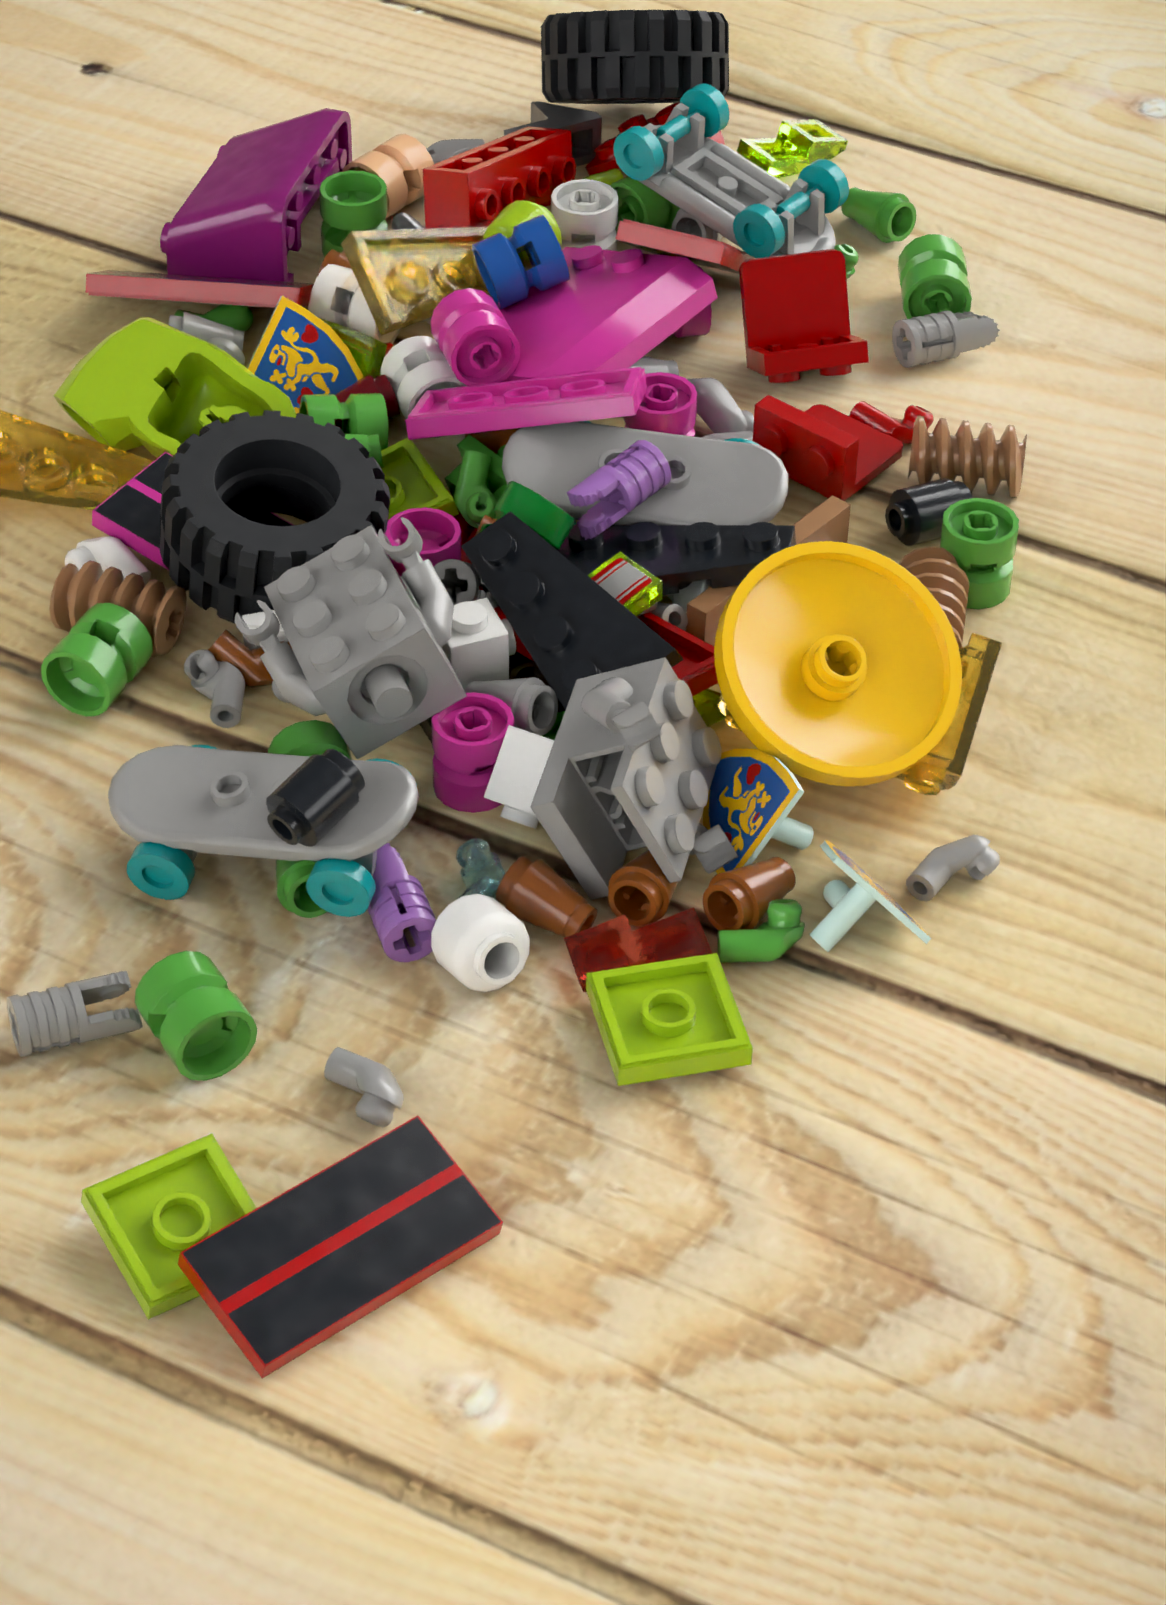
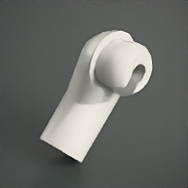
(109, 553)

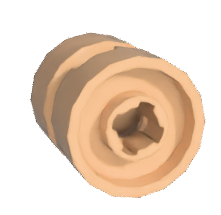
(400, 166)

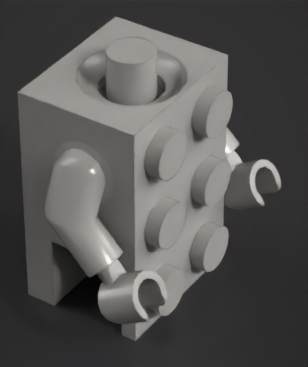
(361, 638)
(631, 776)

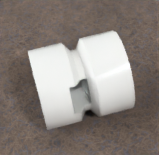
(586, 213)
(340, 300)
(416, 367)

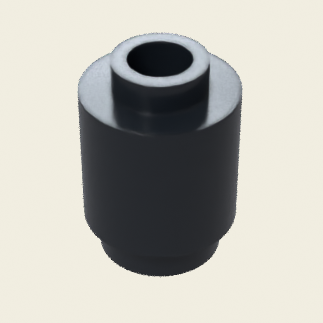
(918, 510)
(314, 798)

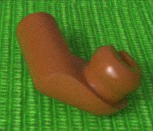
(247, 660)

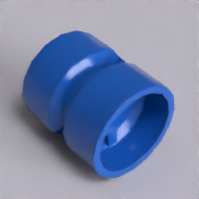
(502, 267)

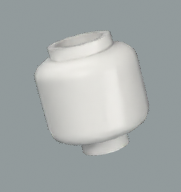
(480, 942)

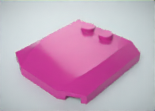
(606, 312)

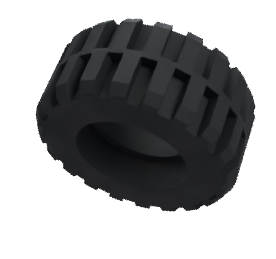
(632, 55)
(259, 468)

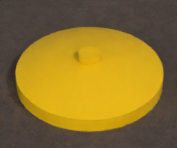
(838, 663)

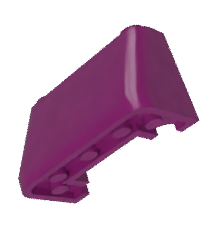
(256, 197)

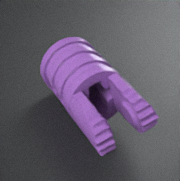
(620, 486)
(398, 905)

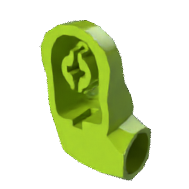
(160, 387)

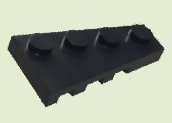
(683, 552)
(559, 610)

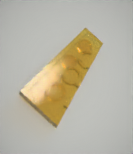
(412, 270)
(59, 466)

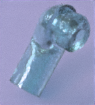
(480, 868)

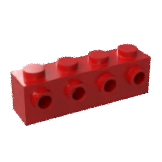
(485, 179)

